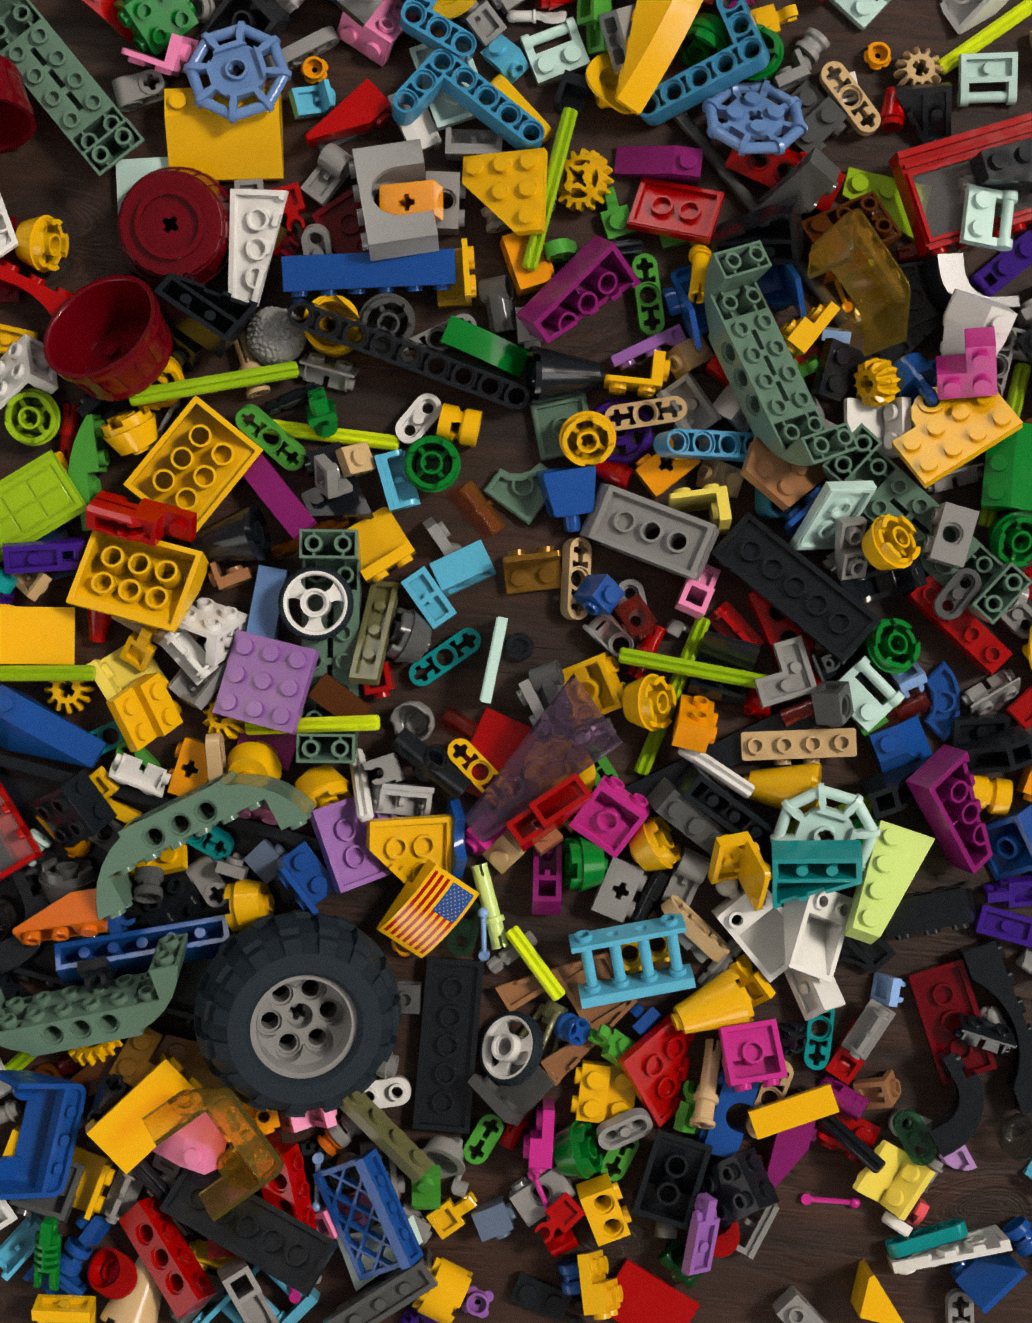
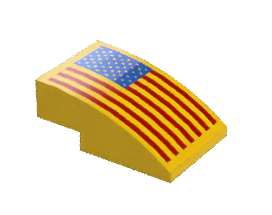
(427, 909)

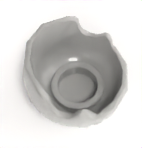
(414, 717)

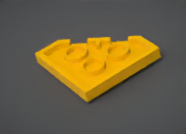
(511, 186)
(410, 841)

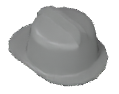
(446, 1153)

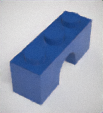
(726, 1137)

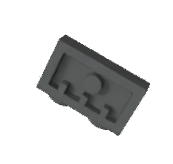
(513, 1102)

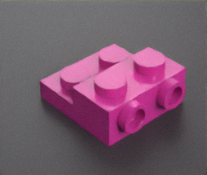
(611, 815)
(752, 1055)
(539, 1142)

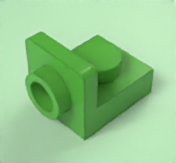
(427, 1190)

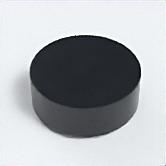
(519, 646)

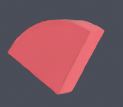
(917, 1213)

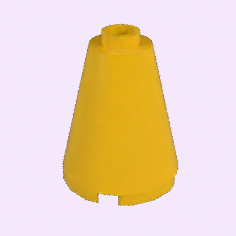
(784, 782)
(714, 1005)

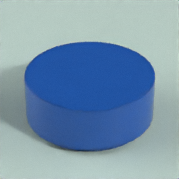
(671, 301)

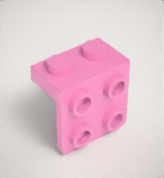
(379, 32)
(178, 53)

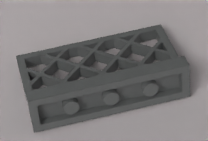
(387, 1294)

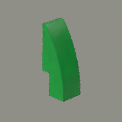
(484, 346)

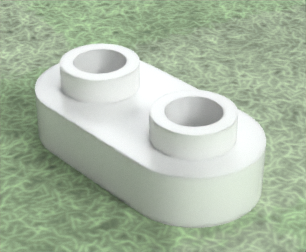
(418, 419)
(383, 1091)

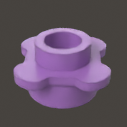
(471, 1307)

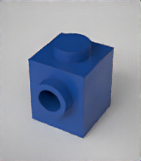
(599, 594)

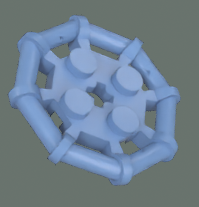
(240, 87)
(769, 121)

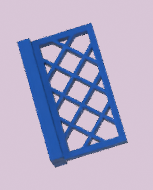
(385, 1209)

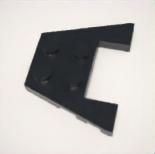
(923, 313)

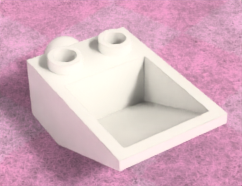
(756, 932)
(815, 933)

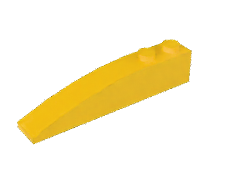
(652, 44)

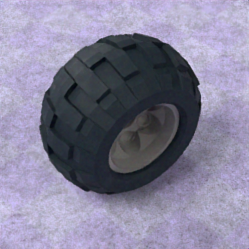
(306, 1071)

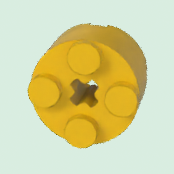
(325, 346)
(448, 1295)

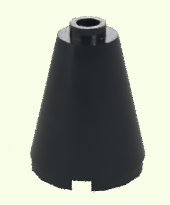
(560, 375)
(235, 537)

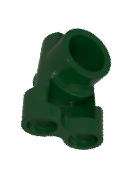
(672, 1259)

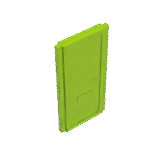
(37, 500)

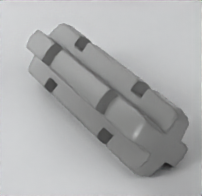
(508, 955)
(717, 968)

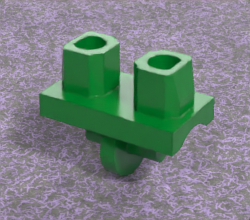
(321, 413)

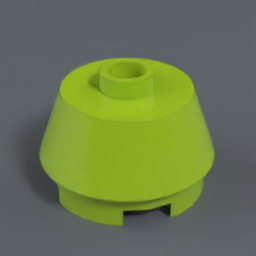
(32, 417)

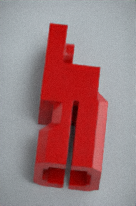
(139, 522)

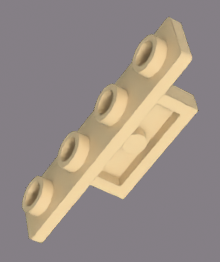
(798, 744)

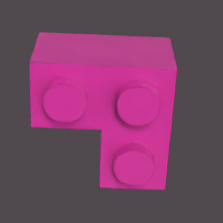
(969, 373)

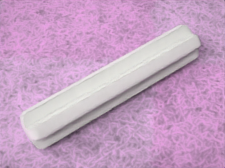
(719, 772)
(361, 788)

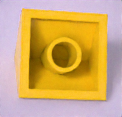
(870, 1298)

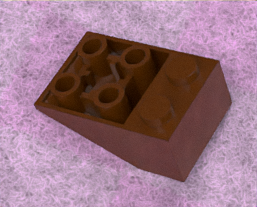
(873, 210)

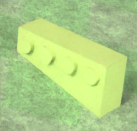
(884, 882)

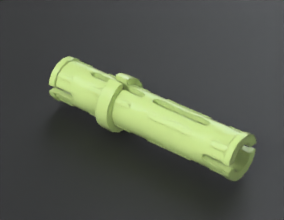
(488, 899)

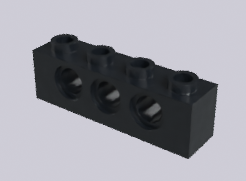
(725, 807)

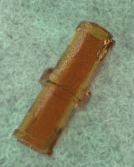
(482, 507)

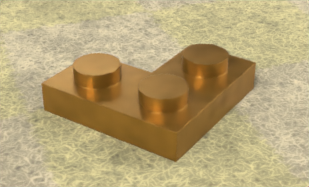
(136, 1057)

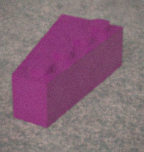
(578, 290)
(949, 805)

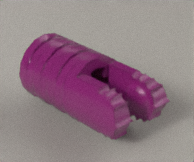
(847, 1099)

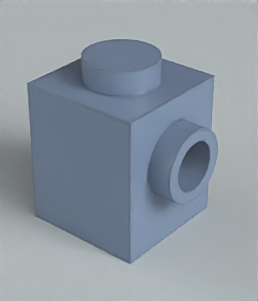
(263, 860)
(494, 1219)

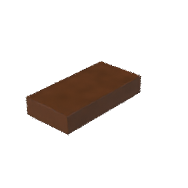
(338, 698)

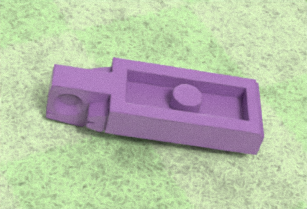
(669, 337)
(701, 1236)

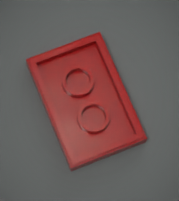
(676, 210)
(496, 740)
(651, 1298)

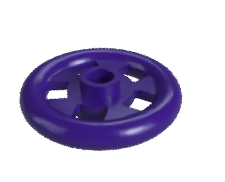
(632, 451)

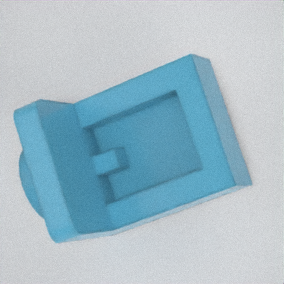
(505, 58)
(312, 100)

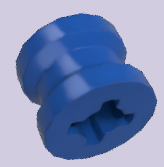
(572, 1028)

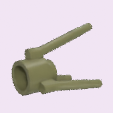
(550, 1013)

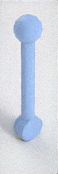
(484, 953)
(317, 1158)

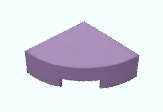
(959, 1159)

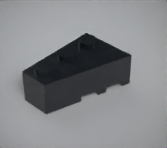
(1004, 166)
(776, 226)
(203, 314)
(933, 911)

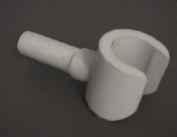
(675, 628)
(458, 1186)

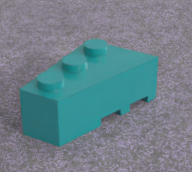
(813, 867)

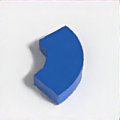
(944, 700)
(459, 855)

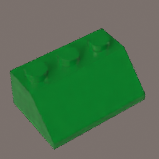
(1009, 474)

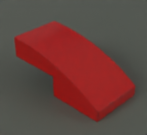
(842, 1063)

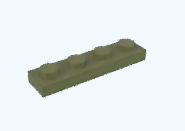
(374, 633)
(386, 1135)

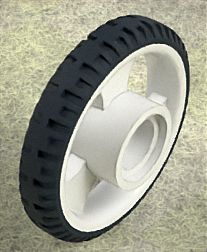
(338, 592)
(511, 1049)

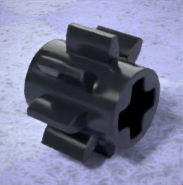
(791, 1037)

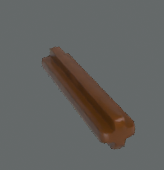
(291, 546)

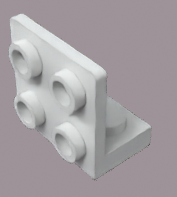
(23, 365)
(884, 422)
(217, 624)

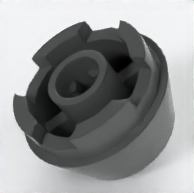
(389, 313)
(409, 637)
(66, 877)

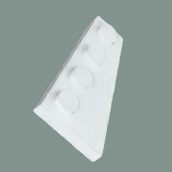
(252, 238)
(977, 1244)

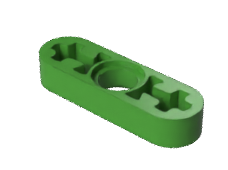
(658, 315)
(270, 425)

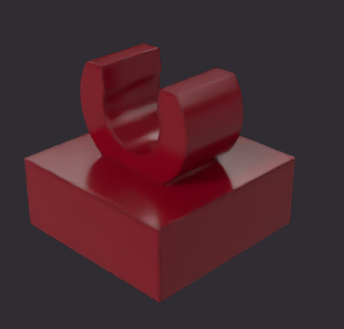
(288, 247)

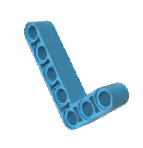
(431, 19)
(712, 68)
(467, 97)
(711, 449)

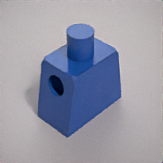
(568, 493)

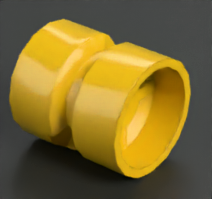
(469, 424)
(993, 794)

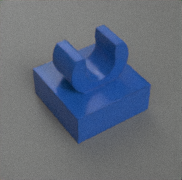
(120, 923)
(646, 1019)
(94, 1229)

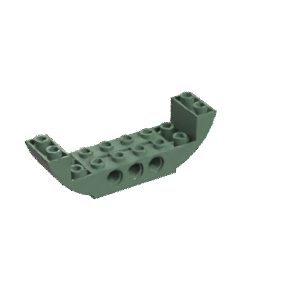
(65, 87)
(761, 363)
(899, 496)
(341, 552)
(229, 797)
(80, 1018)

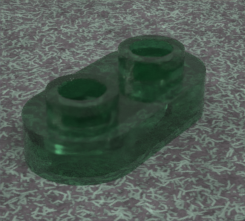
(469, 929)
(913, 1136)

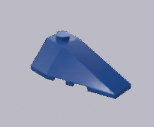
(41, 732)

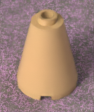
(140, 1305)

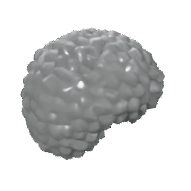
(273, 337)

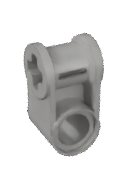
(135, 90)
(607, 633)
(204, 877)

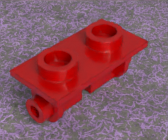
(732, 624)

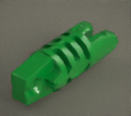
(47, 1253)

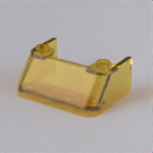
(868, 276)
(243, 1166)

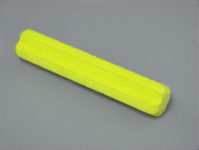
(535, 963)

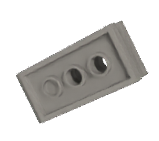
(625, 520)

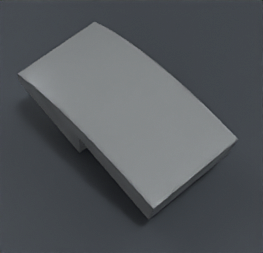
(848, 548)

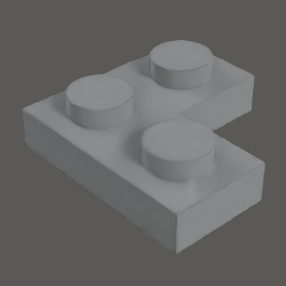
(794, 676)

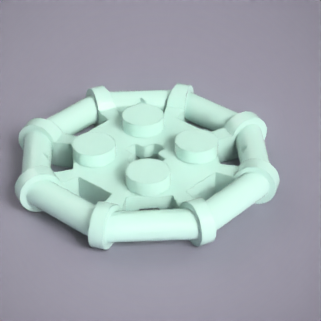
(827, 818)

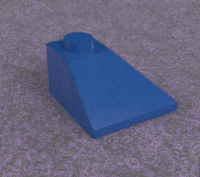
(898, 744)
(1011, 843)
(987, 1278)

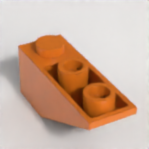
(67, 917)

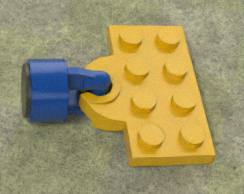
(946, 430)

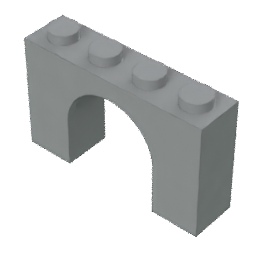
(388, 233)
(245, 1292)

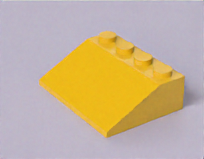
(219, 147)
(194, 462)
(138, 580)

